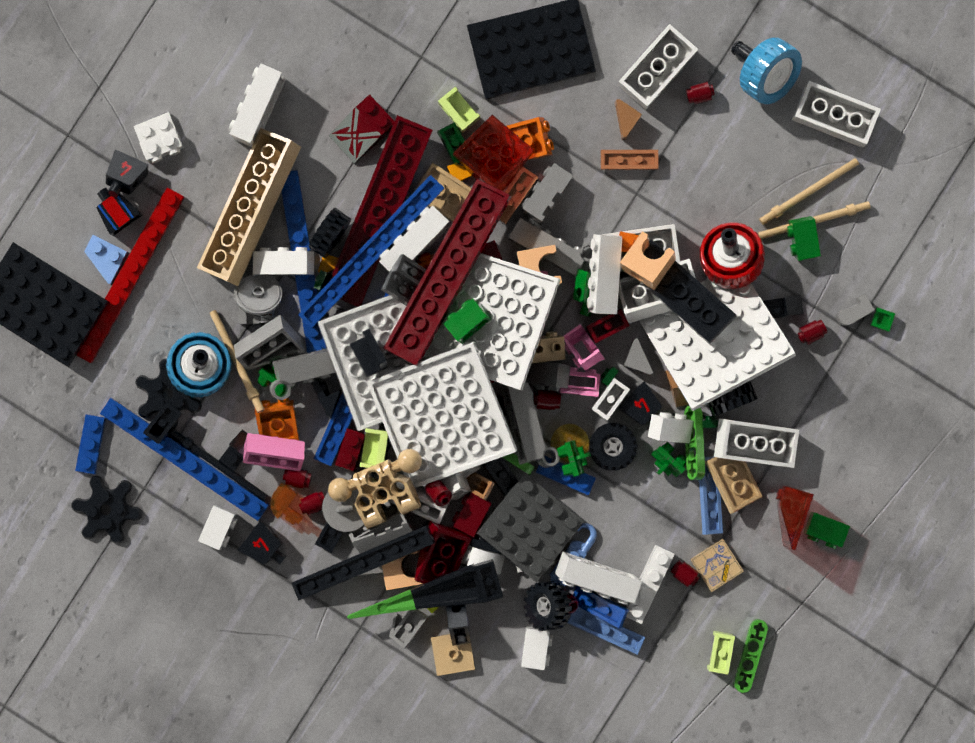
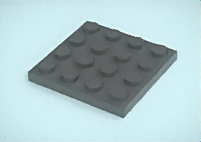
(530, 527)

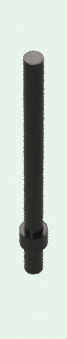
(188, 444)

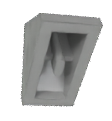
(637, 359)

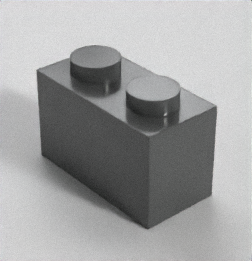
(548, 375)

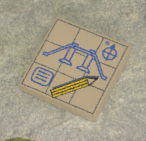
(716, 565)

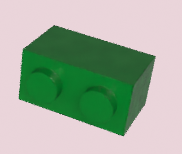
(804, 238)
(467, 320)
(826, 529)

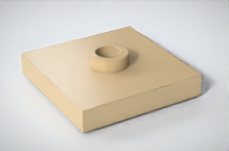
(451, 658)

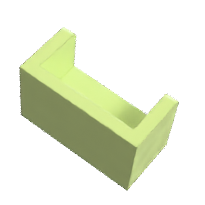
(458, 110)
(374, 447)
(721, 652)

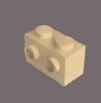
(550, 348)

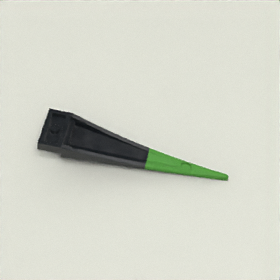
(464, 586)

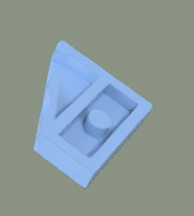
(105, 257)

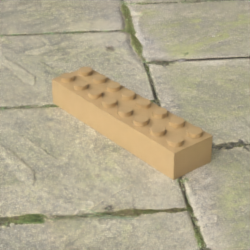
(249, 206)

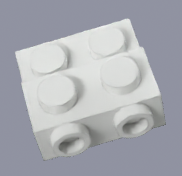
(158, 138)

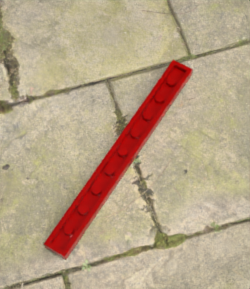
(132, 271)

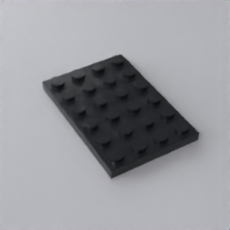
(531, 48)
(46, 305)

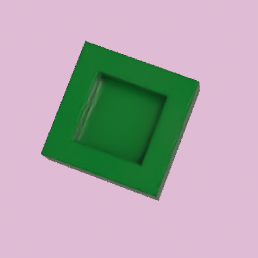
(882, 319)

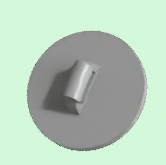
(258, 294)
(343, 515)

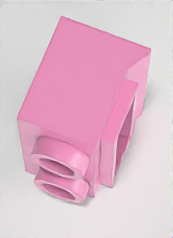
(573, 337)
(579, 390)

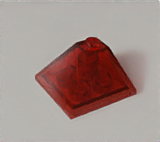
(493, 154)
(792, 512)

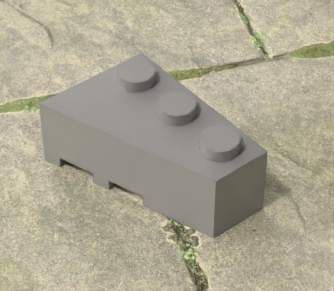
(546, 193)
(268, 343)
(394, 527)

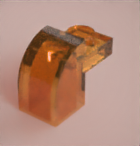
(281, 504)

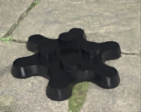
(155, 388)
(119, 509)

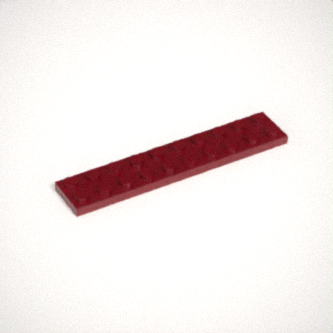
(384, 196)
(447, 272)

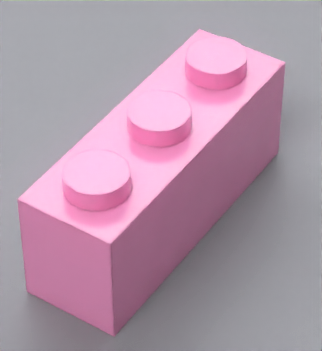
(274, 452)

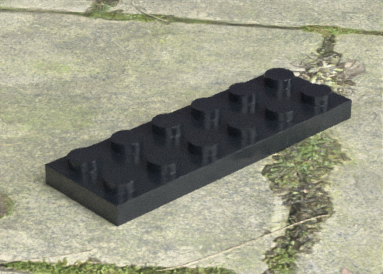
(690, 299)

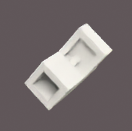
(458, 483)
(477, 555)

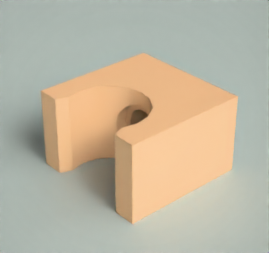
(532, 257)
(644, 269)
(396, 577)

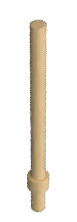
(850, 210)
(777, 211)
(252, 392)

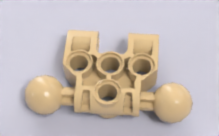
(373, 513)

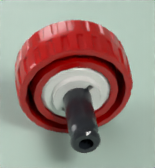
(732, 255)

